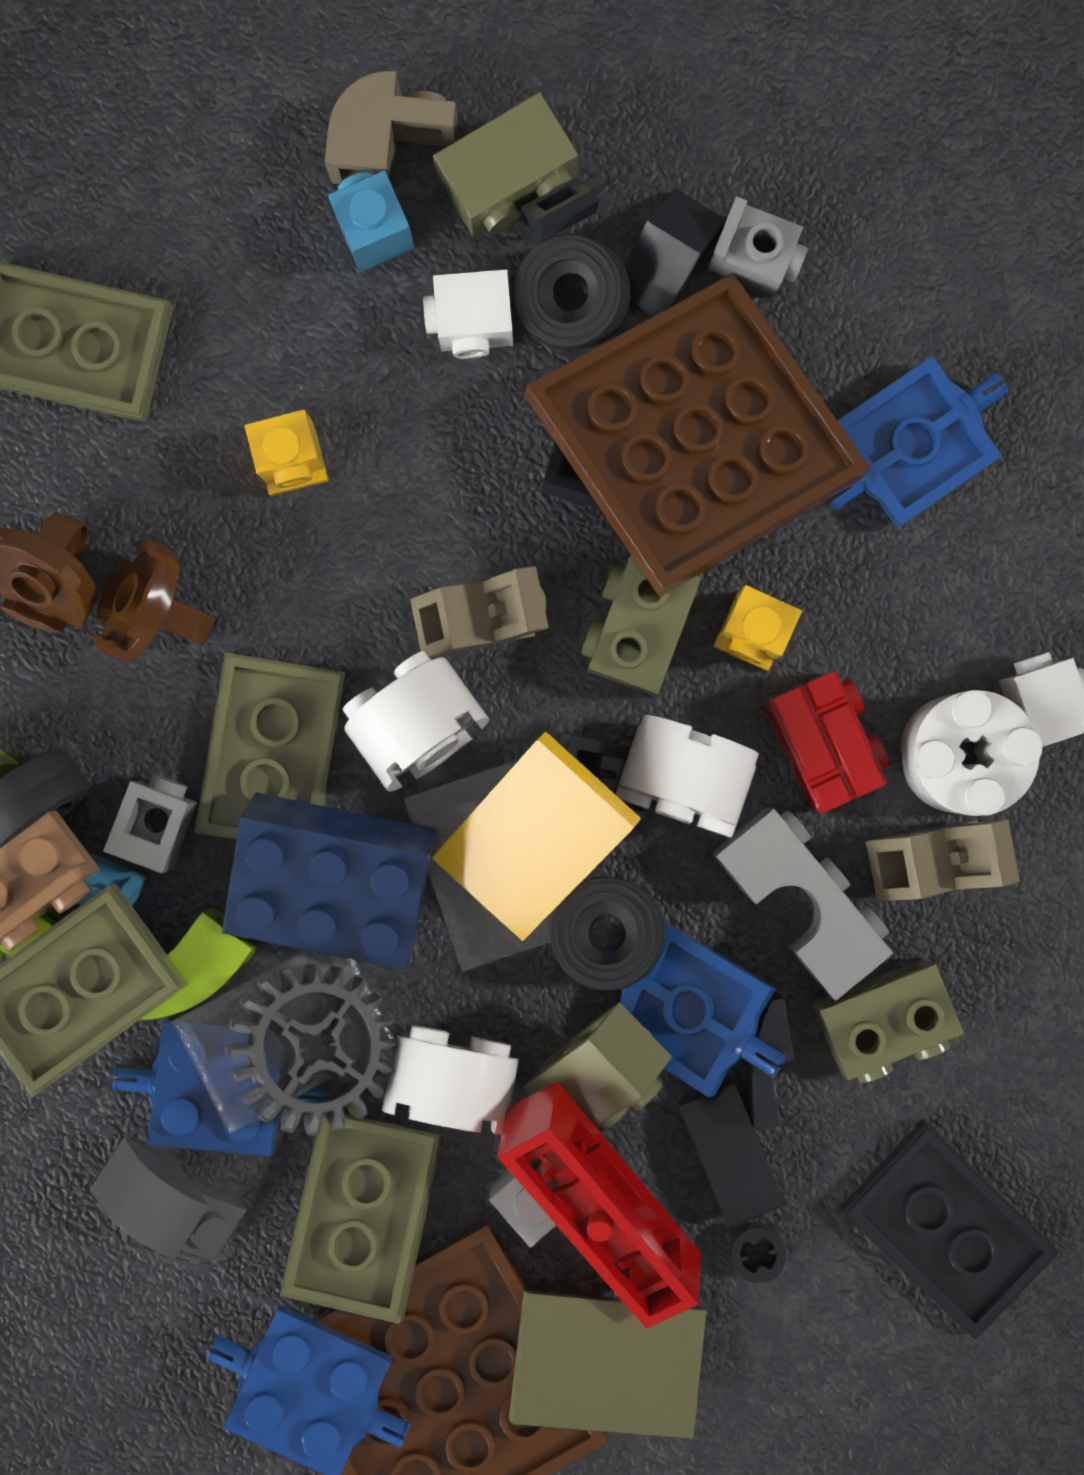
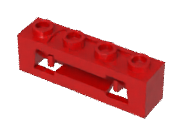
(601, 1205)

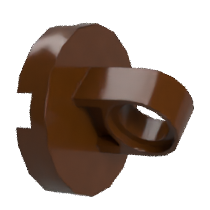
(43, 576)
(141, 602)

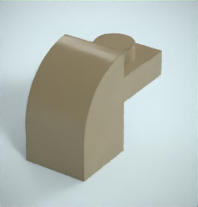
(375, 116)
(480, 613)
(942, 860)

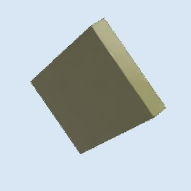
(80, 341)
(268, 737)
(80, 988)
(362, 1217)
(601, 1370)

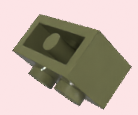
(506, 166)
(639, 629)
(888, 1021)
(606, 1067)

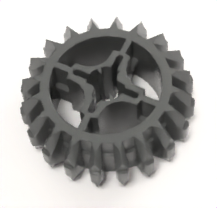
(356, 1078)

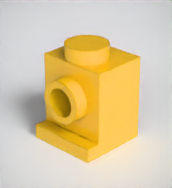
(286, 452)
(757, 628)

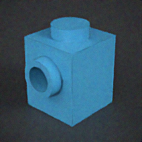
(371, 219)

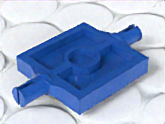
(920, 440)
(702, 1012)
(183, 1109)
(308, 1392)

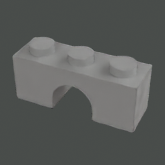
(840, 940)

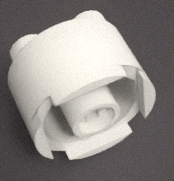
(413, 720)
(1004, 749)
(687, 774)
(451, 1082)

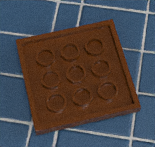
(696, 433)
(457, 1371)

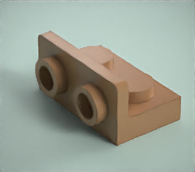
(40, 871)

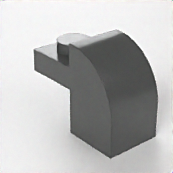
(161, 1206)

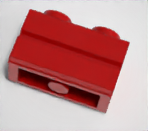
(827, 741)

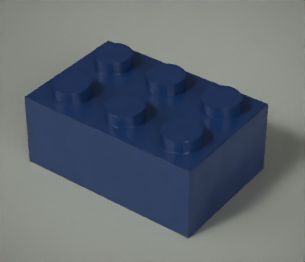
(328, 880)

